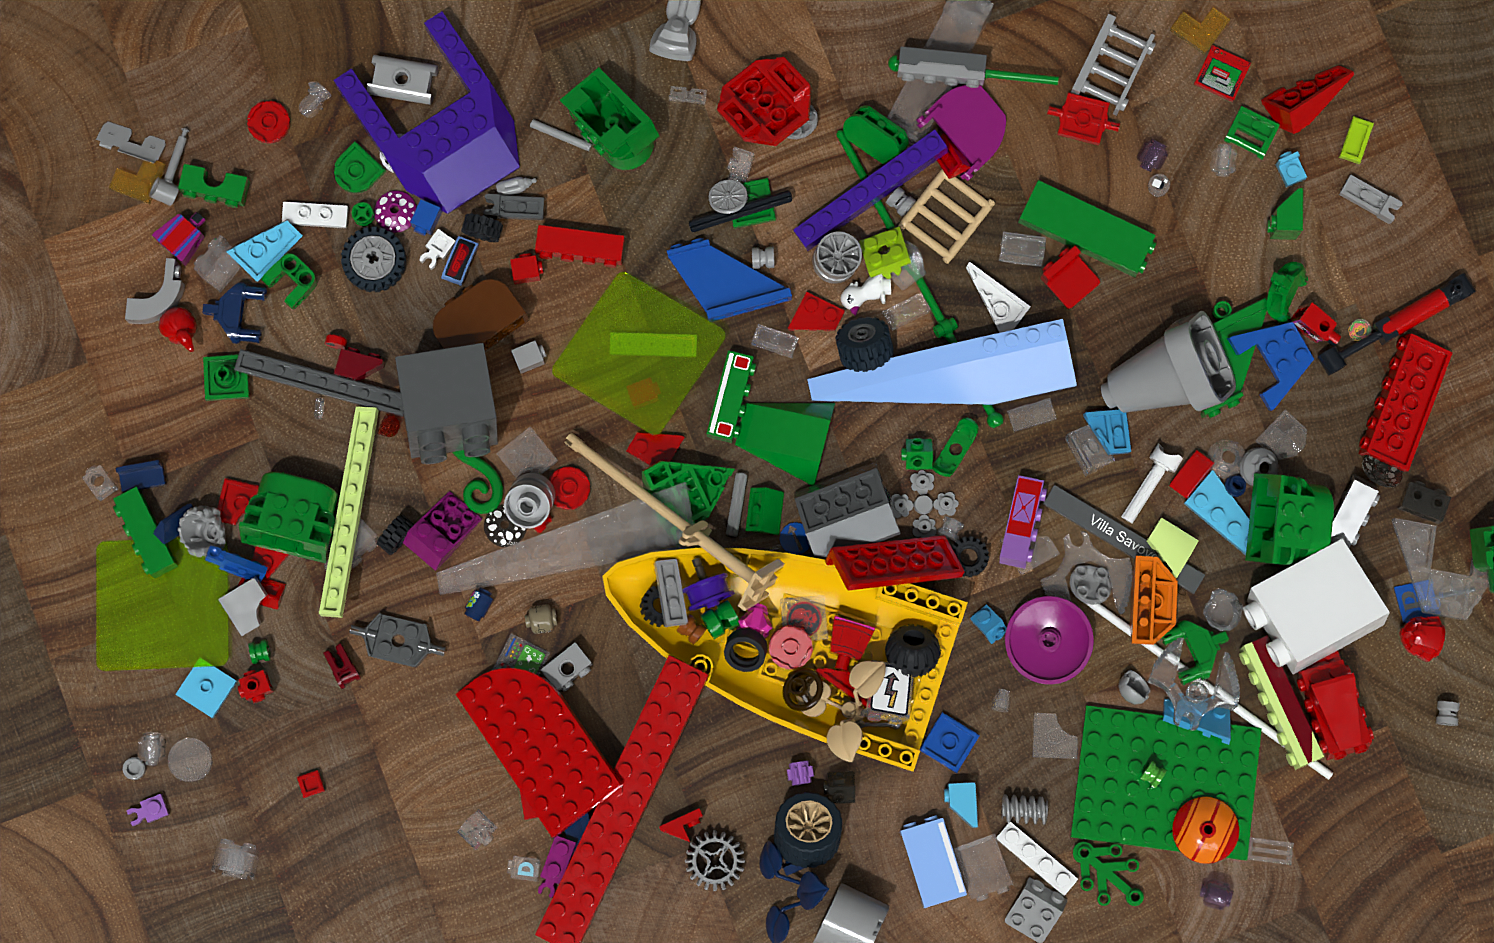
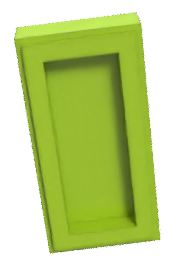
(1356, 140)

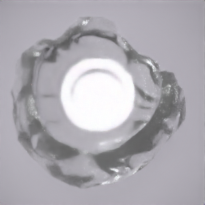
(1223, 610)

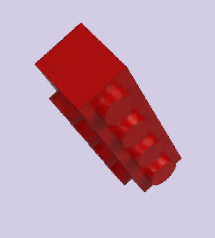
(579, 245)

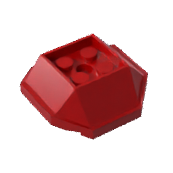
(760, 84)

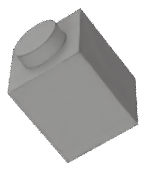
(529, 356)

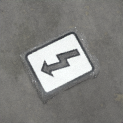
(892, 699)

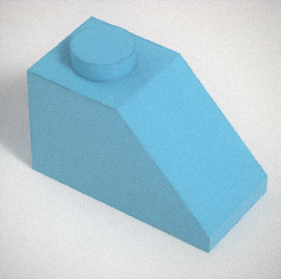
(962, 800)

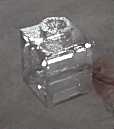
(108, 486)

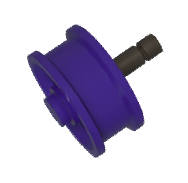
(707, 590)

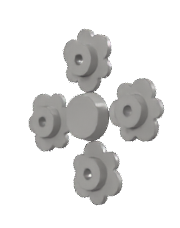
(923, 504)

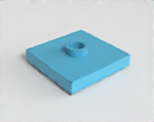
(206, 689)

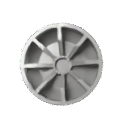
(837, 257)
(529, 500)

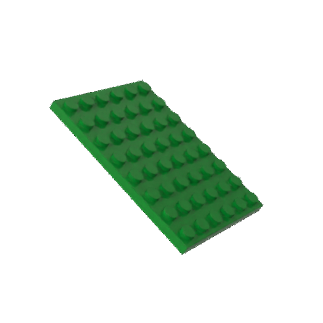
(1125, 810)

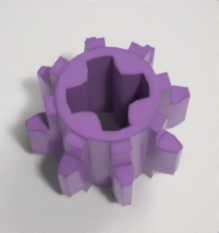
(800, 773)

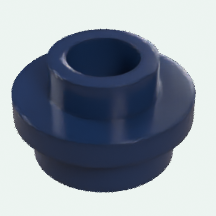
(1240, 485)

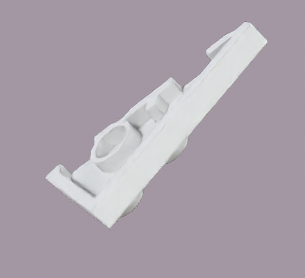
(1001, 304)

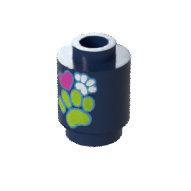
(478, 604)

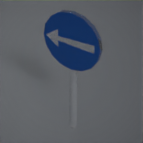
(792, 539)

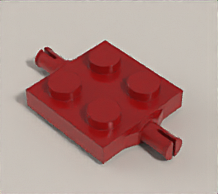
(1083, 119)

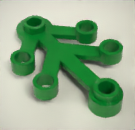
(1104, 872)

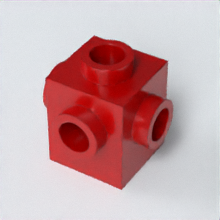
(262, 682)

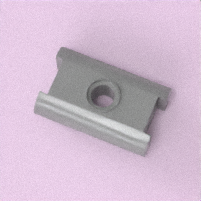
(390, 69)

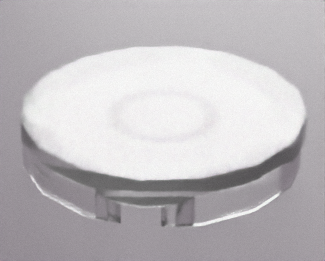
(190, 760)

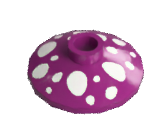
(397, 221)

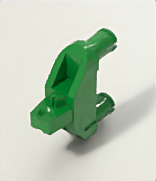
(1283, 290)
(1202, 646)

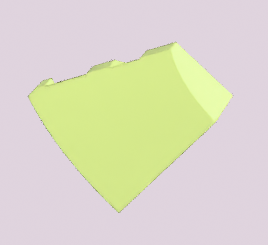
(1171, 545)

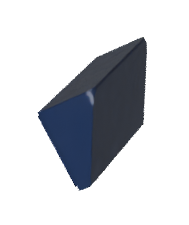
(168, 527)

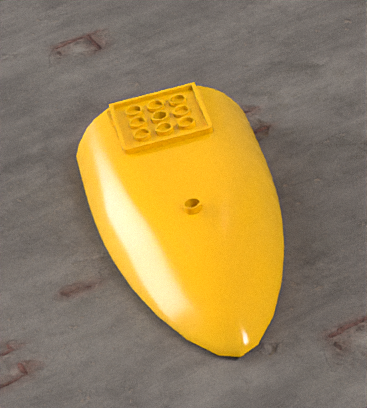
(762, 689)

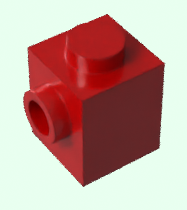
(526, 269)

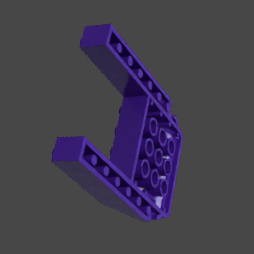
(456, 149)

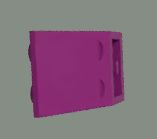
(441, 530)

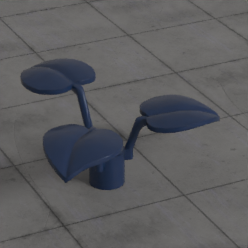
(809, 892)

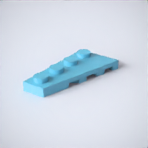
(1220, 511)

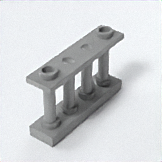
(1101, 48)

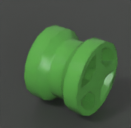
(1153, 774)

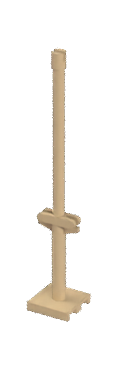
(692, 534)

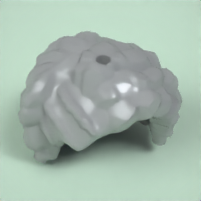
(200, 529)

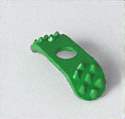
(964, 435)

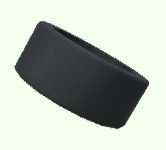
(741, 663)

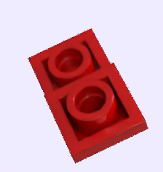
(1191, 474)

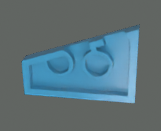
(1212, 723)

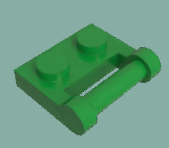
(1254, 126)

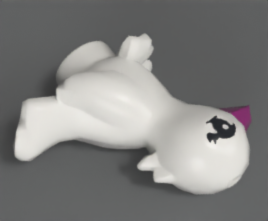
(872, 289)

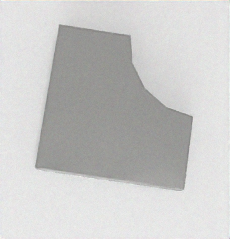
(243, 605)

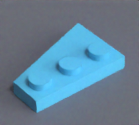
(265, 249)

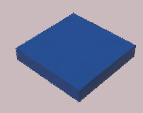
(949, 742)

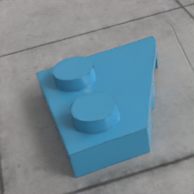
(1111, 430)

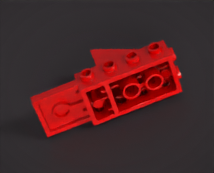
(1334, 707)

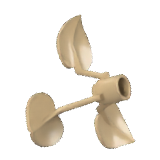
(847, 738)

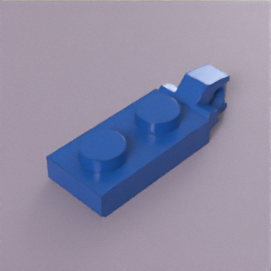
(235, 564)

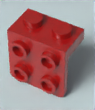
(1069, 277)

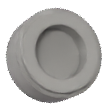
(134, 768)

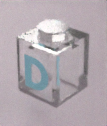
(524, 868)

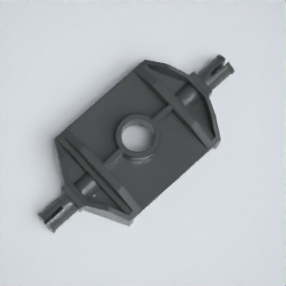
(380, 634)

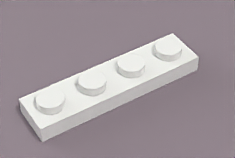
(1036, 858)

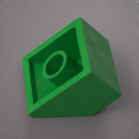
(1288, 218)

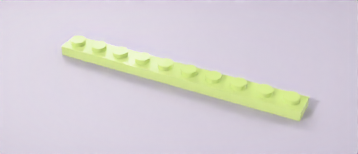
(348, 512)

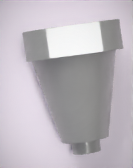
(1174, 371)

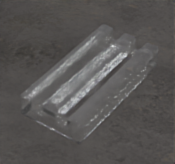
(1288, 853)

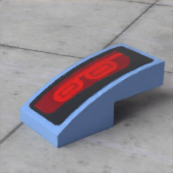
(459, 261)

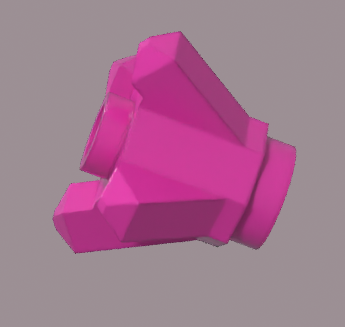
(756, 619)

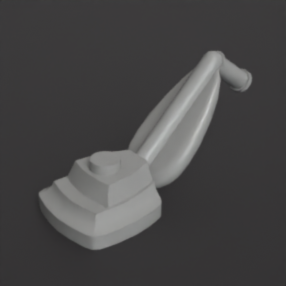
(676, 38)

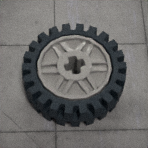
(383, 272)

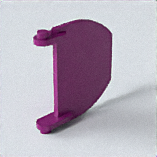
(970, 122)

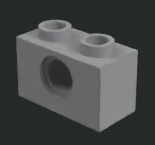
(571, 655)

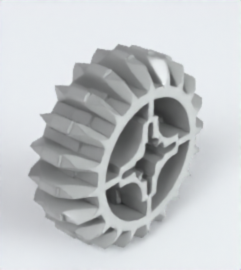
(726, 844)

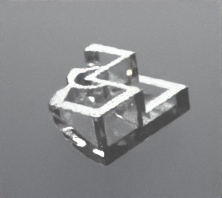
(1043, 552)

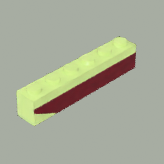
(1281, 703)

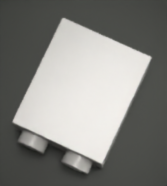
(1315, 607)

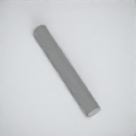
(560, 135)

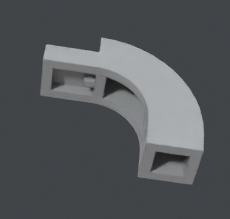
(151, 309)

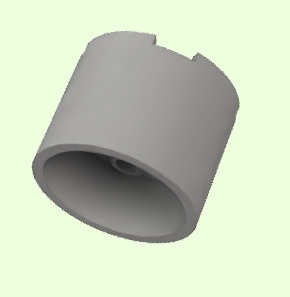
(851, 918)

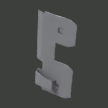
(149, 151)

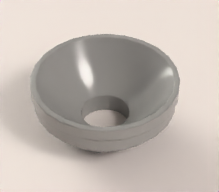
(1251, 461)

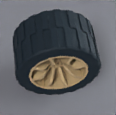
(808, 830)

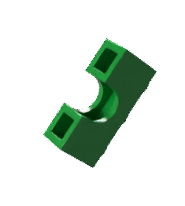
(232, 190)

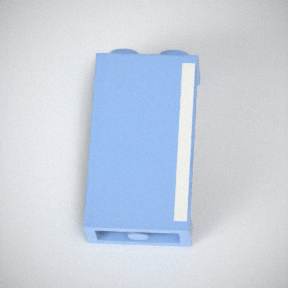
(933, 861)

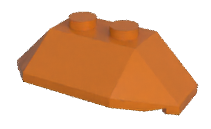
(1152, 600)

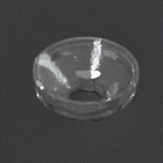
(1221, 468)

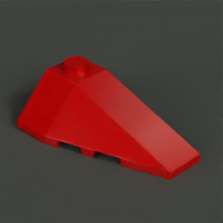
(1303, 103)

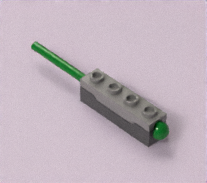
(953, 68)

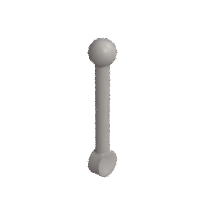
(862, 724)

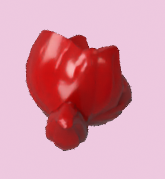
(178, 326)

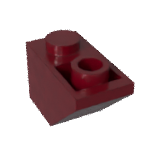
(356, 365)

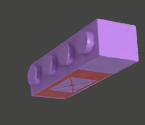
(1022, 521)

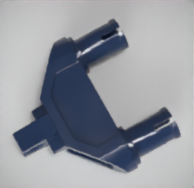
(229, 312)

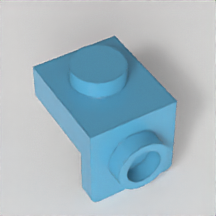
(989, 624)

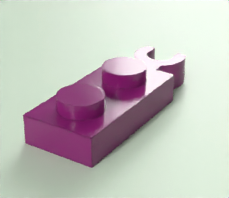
(556, 863)

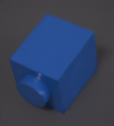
(425, 218)

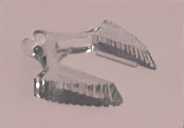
(1118, 571)
(1225, 691)

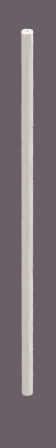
(1181, 667)

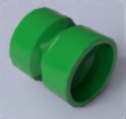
(721, 619)

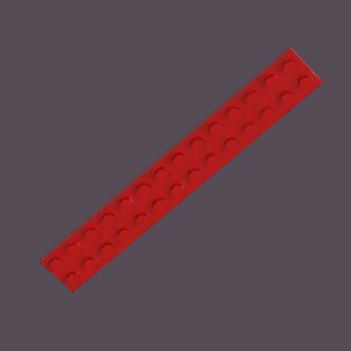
(621, 812)

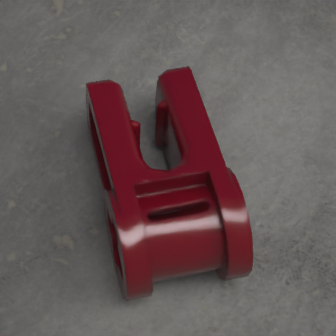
(346, 673)

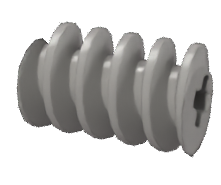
(1024, 809)

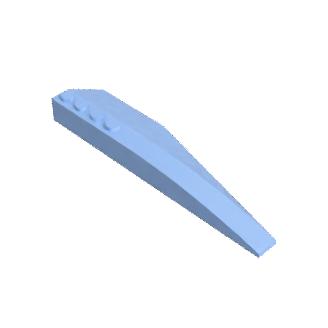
(964, 372)

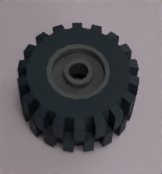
(864, 344)

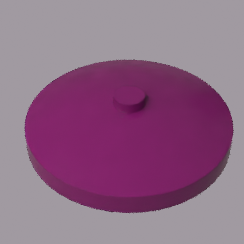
(1049, 640)

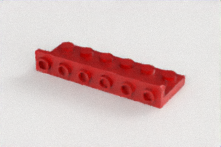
(1405, 402)
(895, 562)

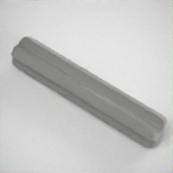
(736, 504)

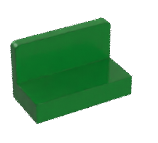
(764, 510)

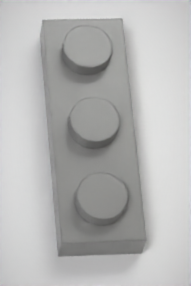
(670, 593)

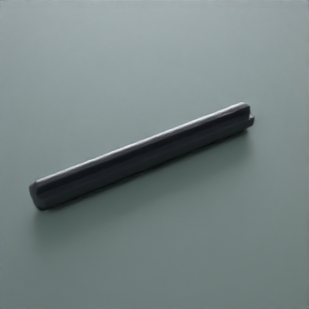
(748, 209)

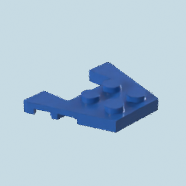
(1284, 354)

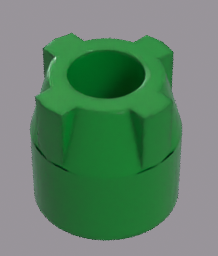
(1222, 305)

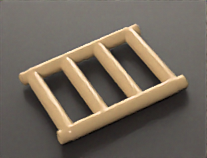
(960, 238)

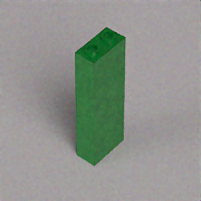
(1088, 229)

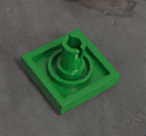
(222, 381)

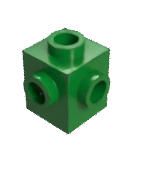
(918, 454)

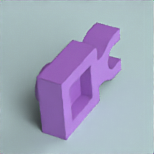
(152, 810)

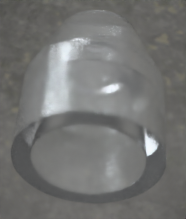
(1001, 701)

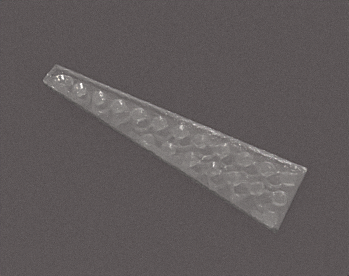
(591, 542)

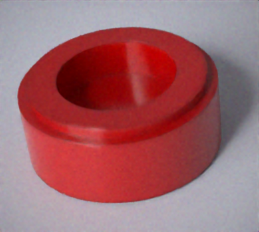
(335, 341)

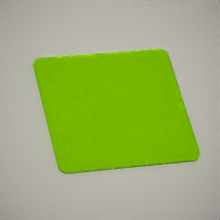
(638, 353)
(159, 619)

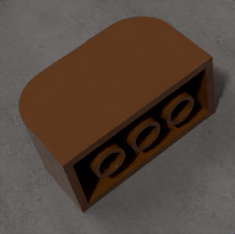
(479, 315)

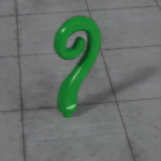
(494, 479)

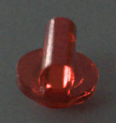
(389, 426)

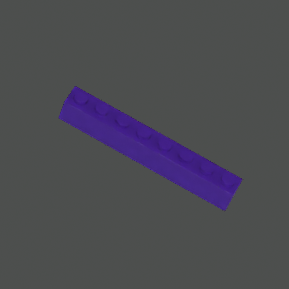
(871, 190)

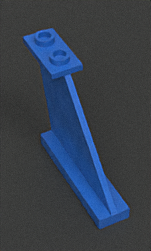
(723, 283)

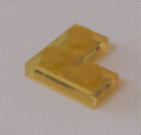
(1200, 35)
(137, 186)

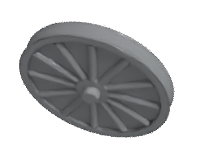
(728, 196)

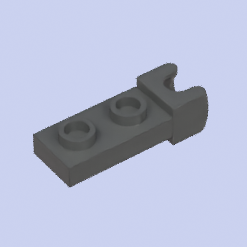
(514, 207)

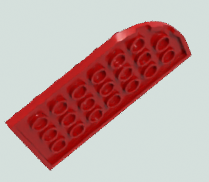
(540, 745)

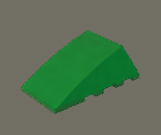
(787, 435)

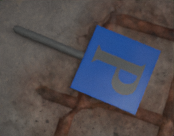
(1408, 603)

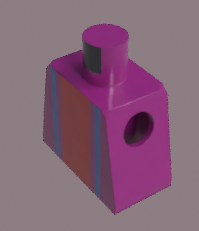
(181, 236)

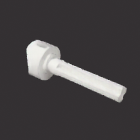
(1163, 462)

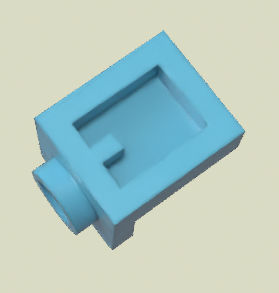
(1290, 168)

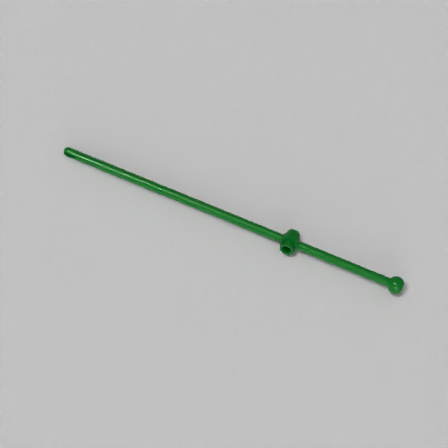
(944, 326)

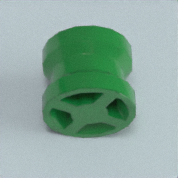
(360, 210)
(259, 651)

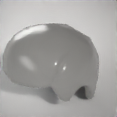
(1133, 688)

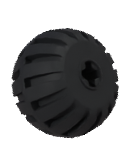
(913, 650)

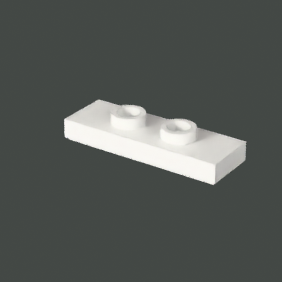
(315, 214)

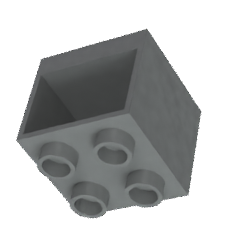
(447, 402)

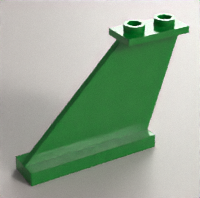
(1241, 322)

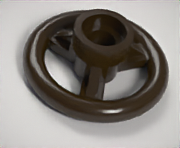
(793, 685)

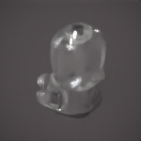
(314, 100)

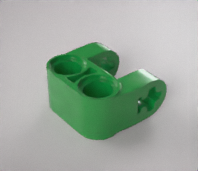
(279, 269)

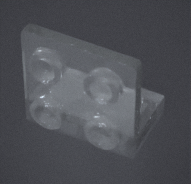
(216, 264)

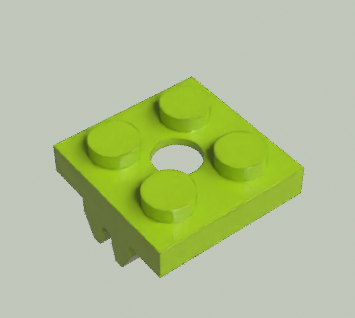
(886, 263)

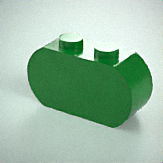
(875, 134)

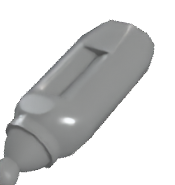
(514, 185)

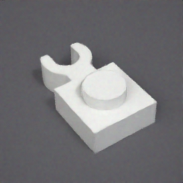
(439, 246)

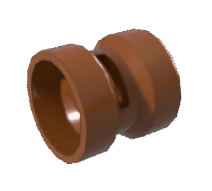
(692, 630)

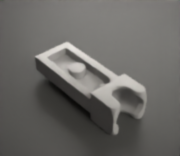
(1370, 199)

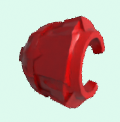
(1423, 637)

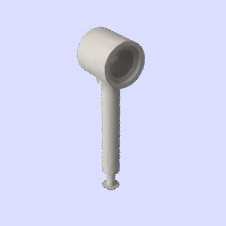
(164, 189)

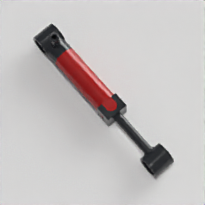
(1402, 320)

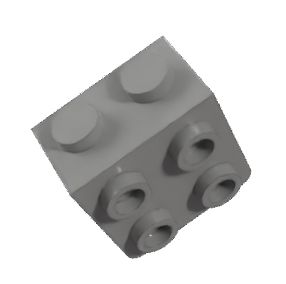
(1036, 910)

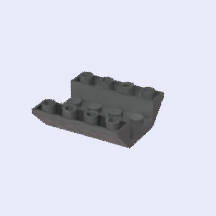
(846, 511)

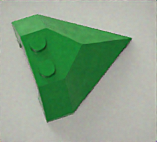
(703, 483)

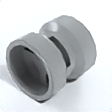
(902, 206)
(762, 257)
(1447, 713)

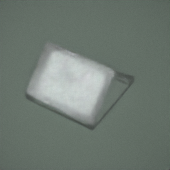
(1088, 450)

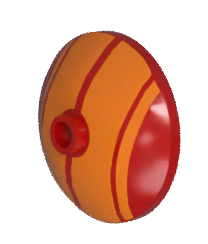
(1190, 834)

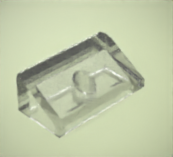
(906, 311)
(775, 341)

